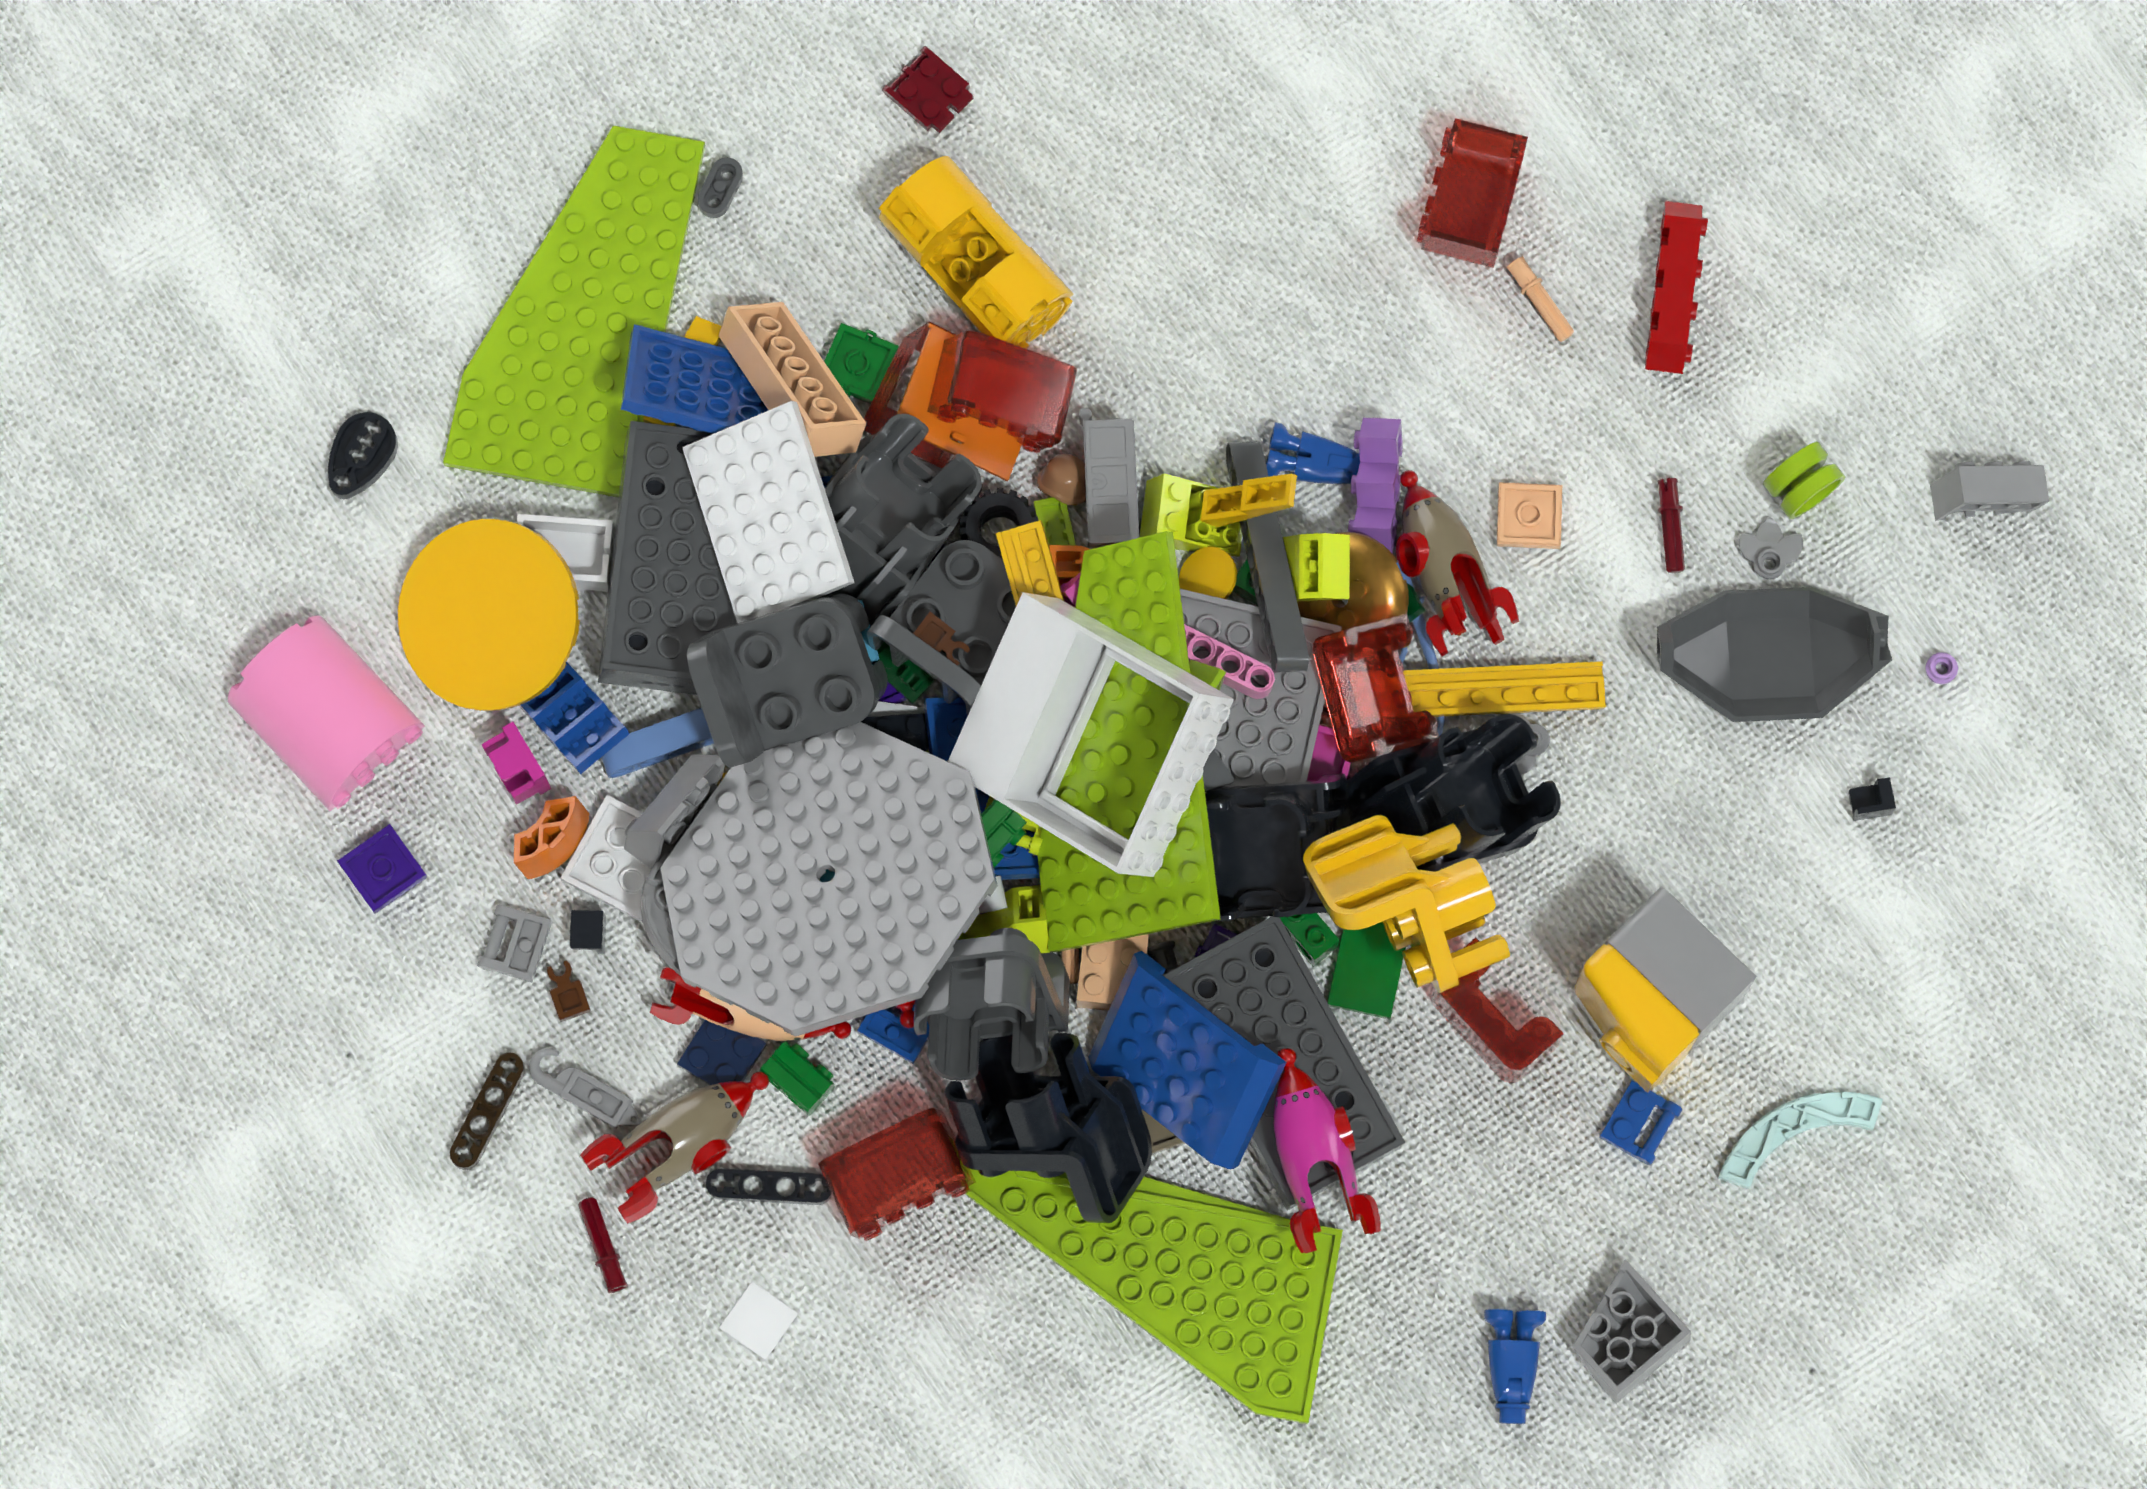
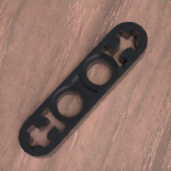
(769, 1192)

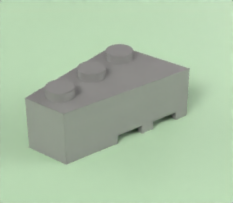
(1989, 488)

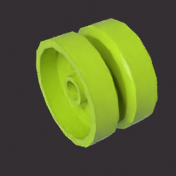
(1804, 480)

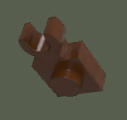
(938, 636)
(568, 996)

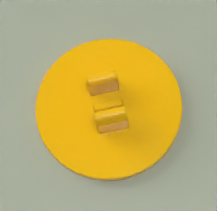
(1209, 573)

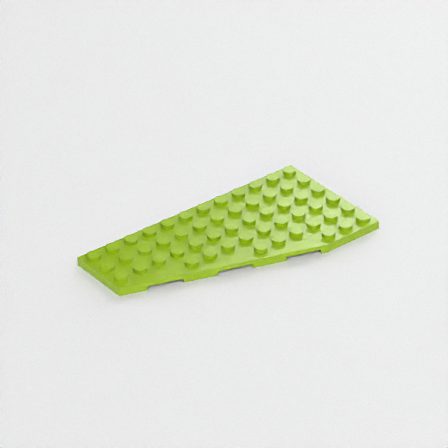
(553, 365)
(1117, 761)

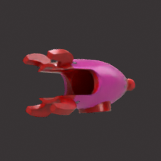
(1310, 1132)

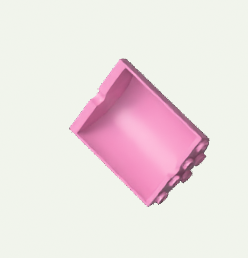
(323, 710)

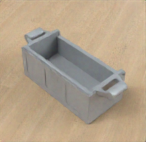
(1110, 480)

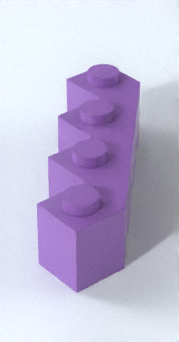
(1377, 479)

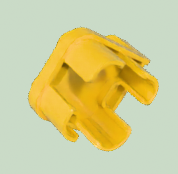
(1372, 877)

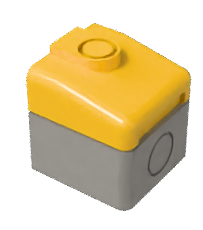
(1660, 988)

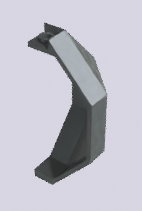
(1774, 652)

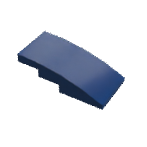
(575, 720)

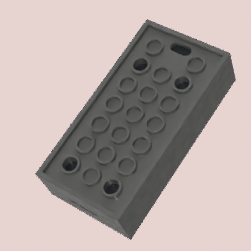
(663, 566)
(1271, 999)

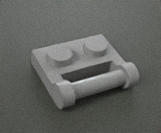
(524, 947)

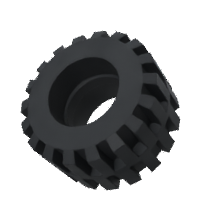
(993, 506)

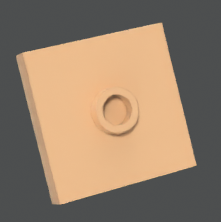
(1529, 515)

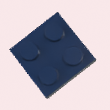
(720, 1054)

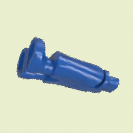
(1316, 458)
(1513, 1361)

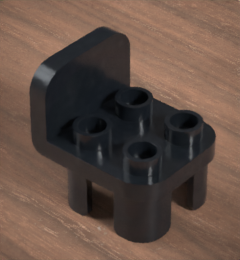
(1459, 781)
(1262, 840)
(1054, 1126)

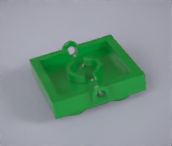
(859, 361)

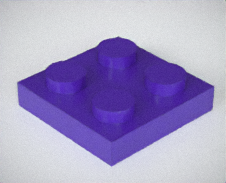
(382, 869)

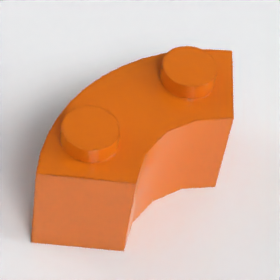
(551, 838)

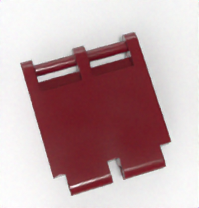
(930, 91)

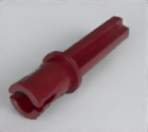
(1671, 525)
(602, 1245)

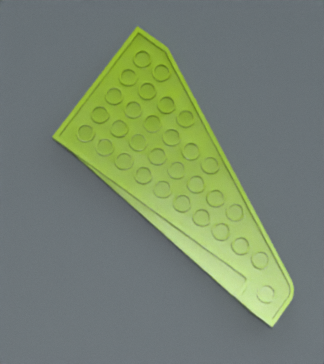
(1194, 1274)

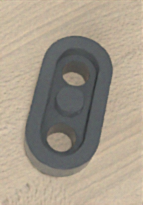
(717, 188)

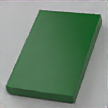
(1366, 972)

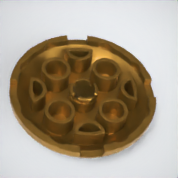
(1374, 588)

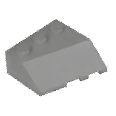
(673, 809)
(1629, 1334)

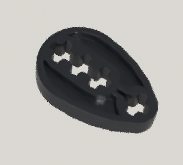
(347, 442)

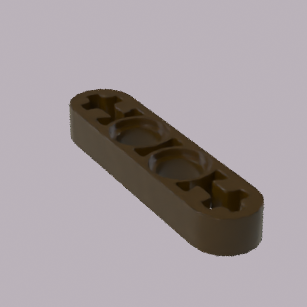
(483, 1109)

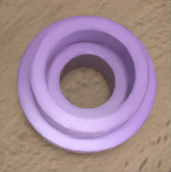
(1946, 660)

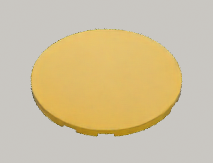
(488, 614)

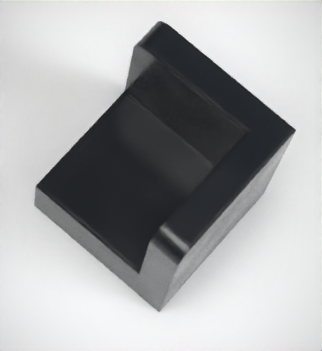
(1872, 800)
(588, 930)

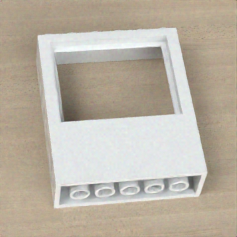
(1038, 708)

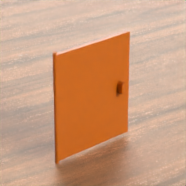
(984, 446)

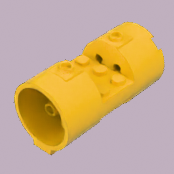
(974, 254)

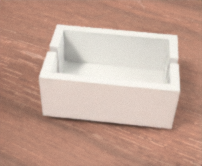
(582, 544)

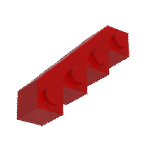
(1674, 287)

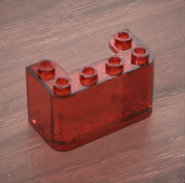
(1472, 193)
(1003, 388)
(1369, 691)
(1503, 1048)
(895, 1172)

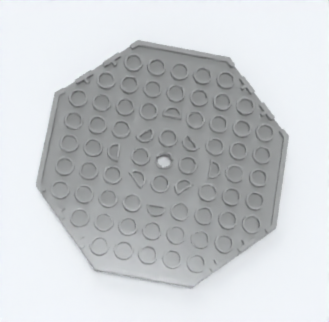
(812, 952)

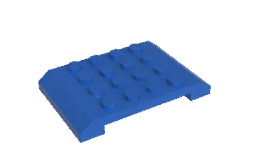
(1185, 1064)

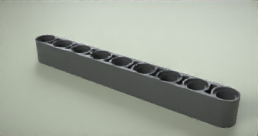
(1269, 568)

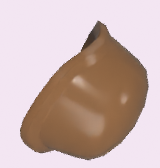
(1064, 479)

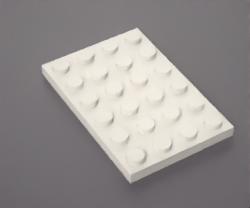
(768, 513)

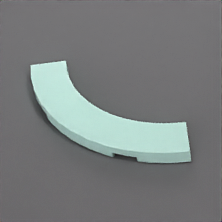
(1792, 1119)

